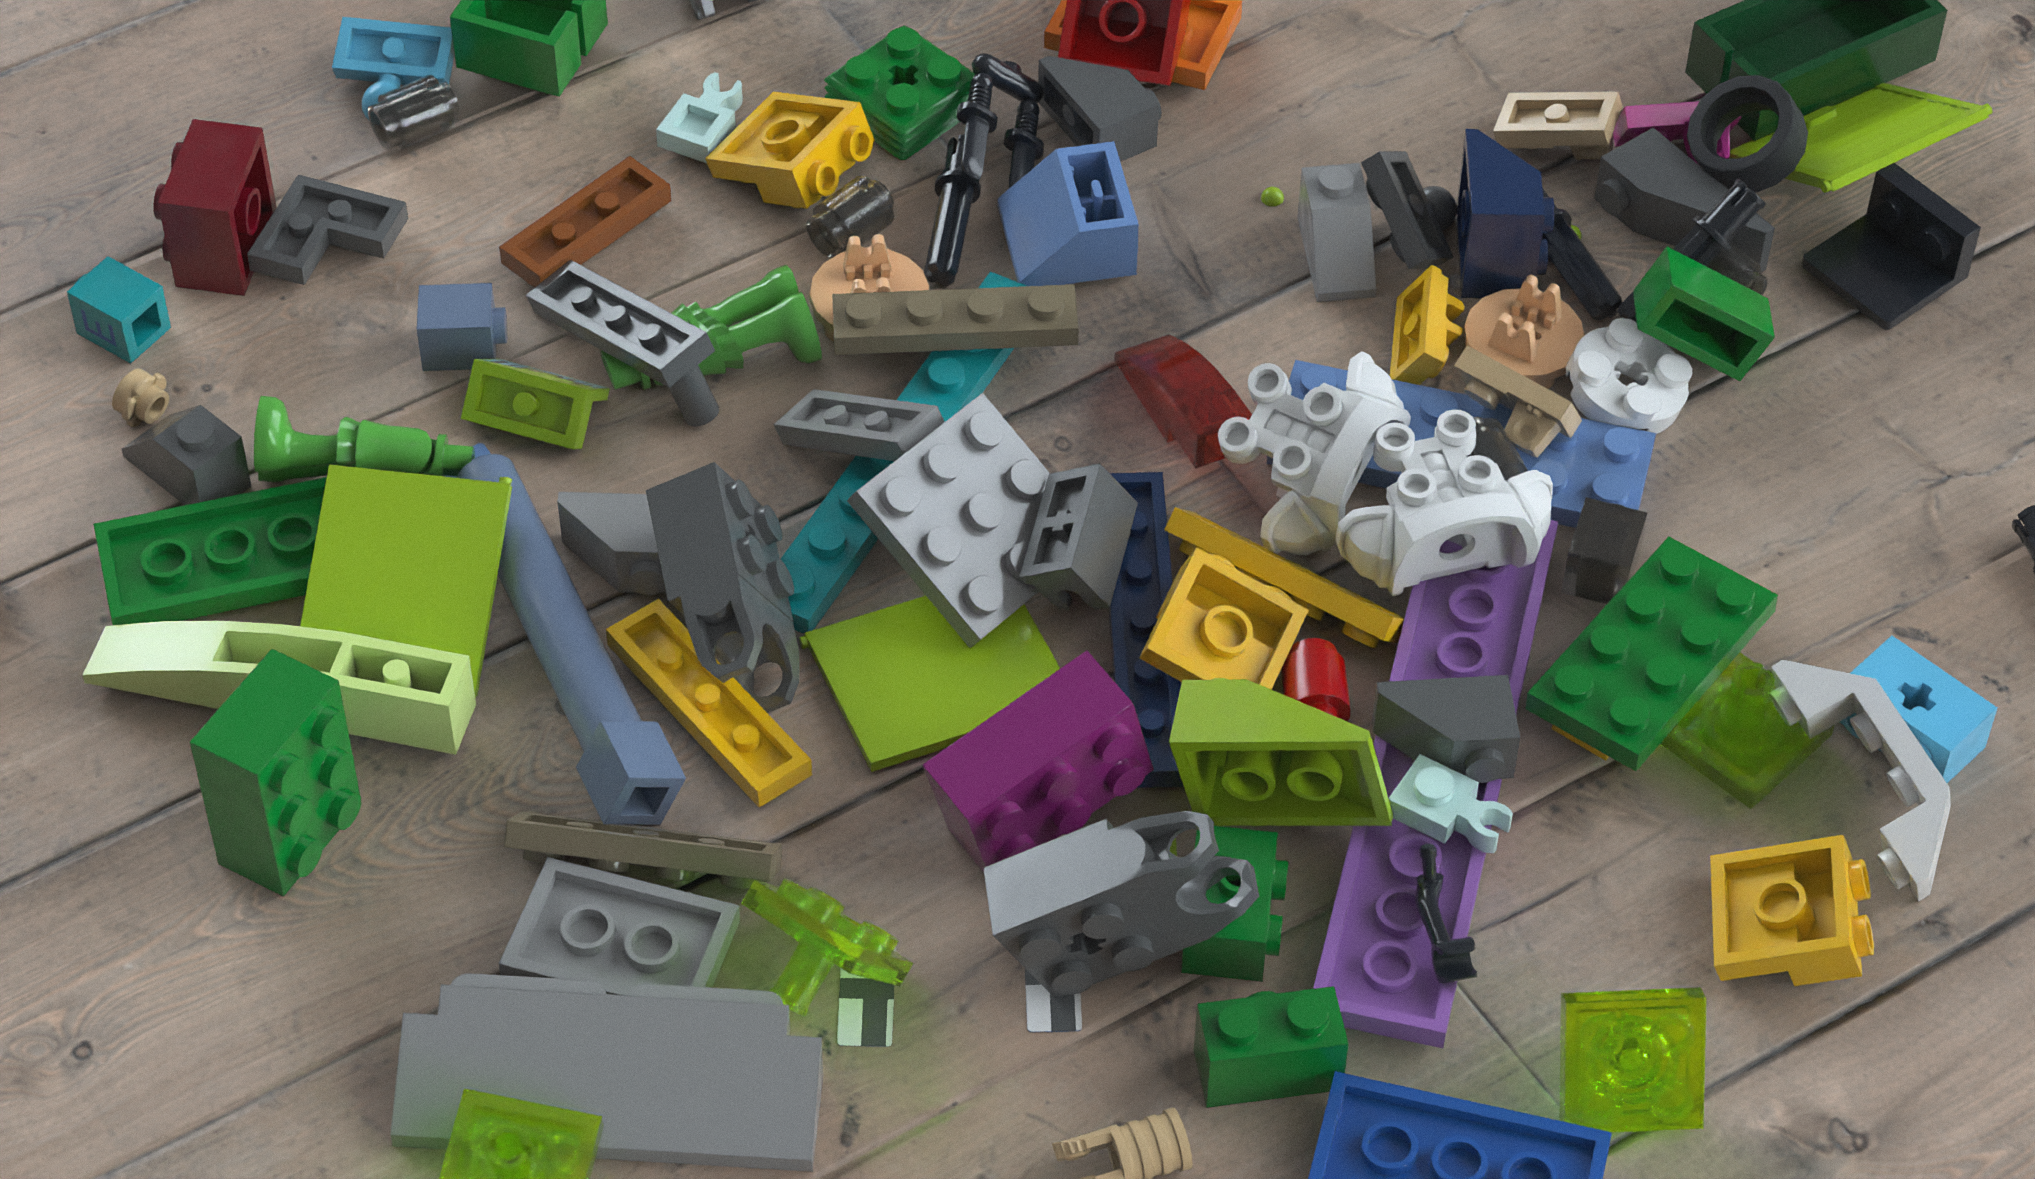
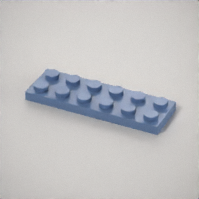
(1595, 463)

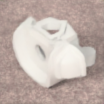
(1315, 447)
(1444, 499)

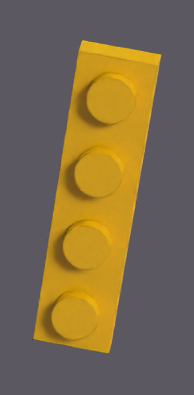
(1363, 618)
(715, 713)

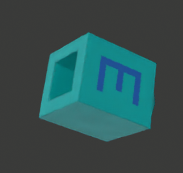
(119, 309)

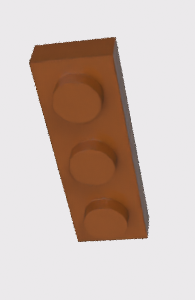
(586, 221)

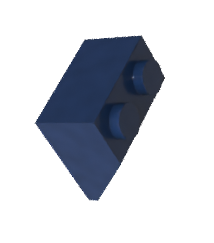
(1499, 218)

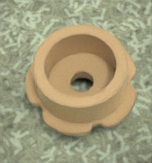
(141, 397)

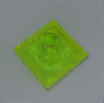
(1739, 735)
(823, 940)
(1633, 1059)
(519, 1140)

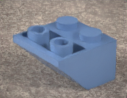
(1071, 219)

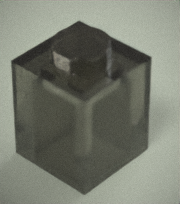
(1603, 550)

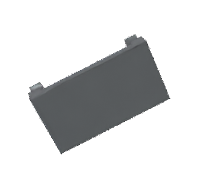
(1079, 537)

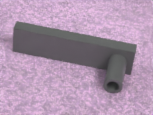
(631, 332)

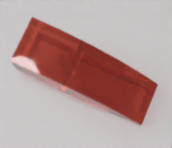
(1182, 394)

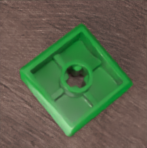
(904, 89)

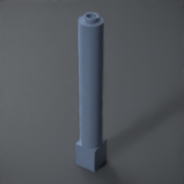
(624, 759)

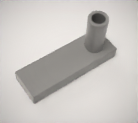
(857, 424)

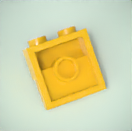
(794, 147)
(1222, 625)
(1790, 911)

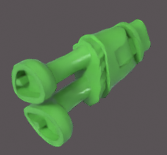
(767, 314)
(290, 454)

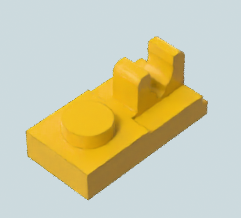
(1424, 328)

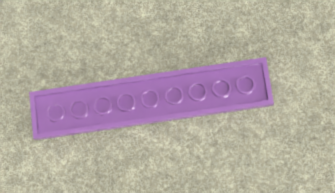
(1375, 936)

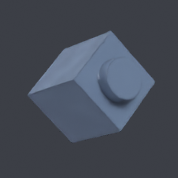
(458, 325)

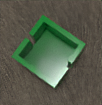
(526, 40)

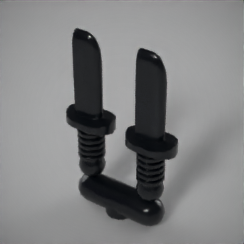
(980, 120)

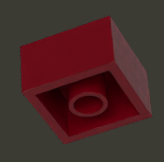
(215, 205)

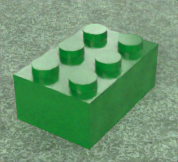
(277, 772)

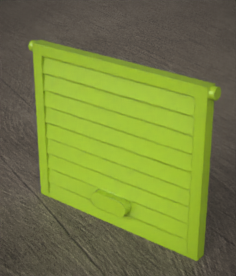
(1872, 133)
(408, 559)
(916, 684)

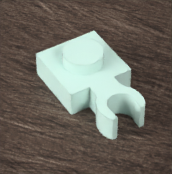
(702, 123)
(1444, 801)

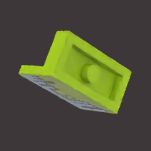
(530, 402)

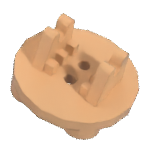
(862, 271)
(1525, 330)

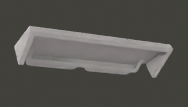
(665, 1067)

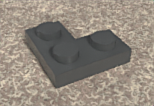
(319, 216)

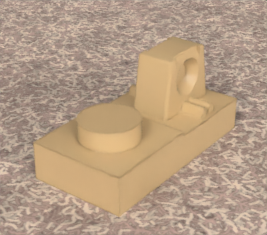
(1560, 119)
(1536, 411)

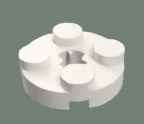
(1628, 351)

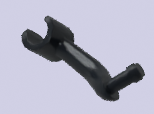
(1449, 957)

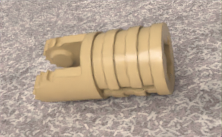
(1136, 1148)

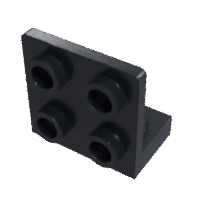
(1897, 253)

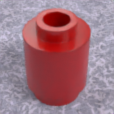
(1317, 677)

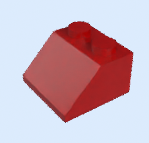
(1126, 35)

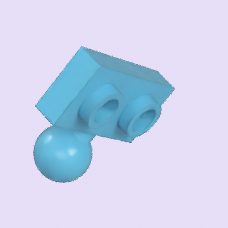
(391, 54)

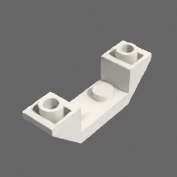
(1825, 697)

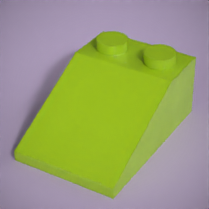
(1273, 760)

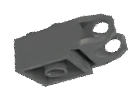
(727, 577)
(1111, 899)

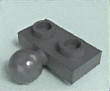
(1412, 212)

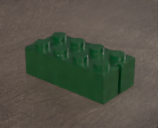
(1814, 48)

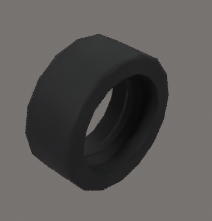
(1731, 101)

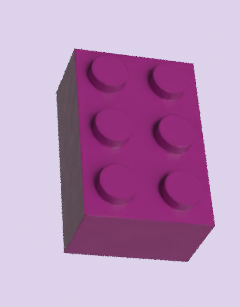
(1040, 764)

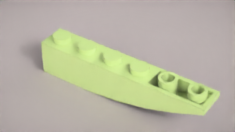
(385, 685)

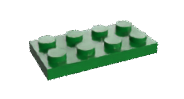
(210, 554)
(1651, 653)

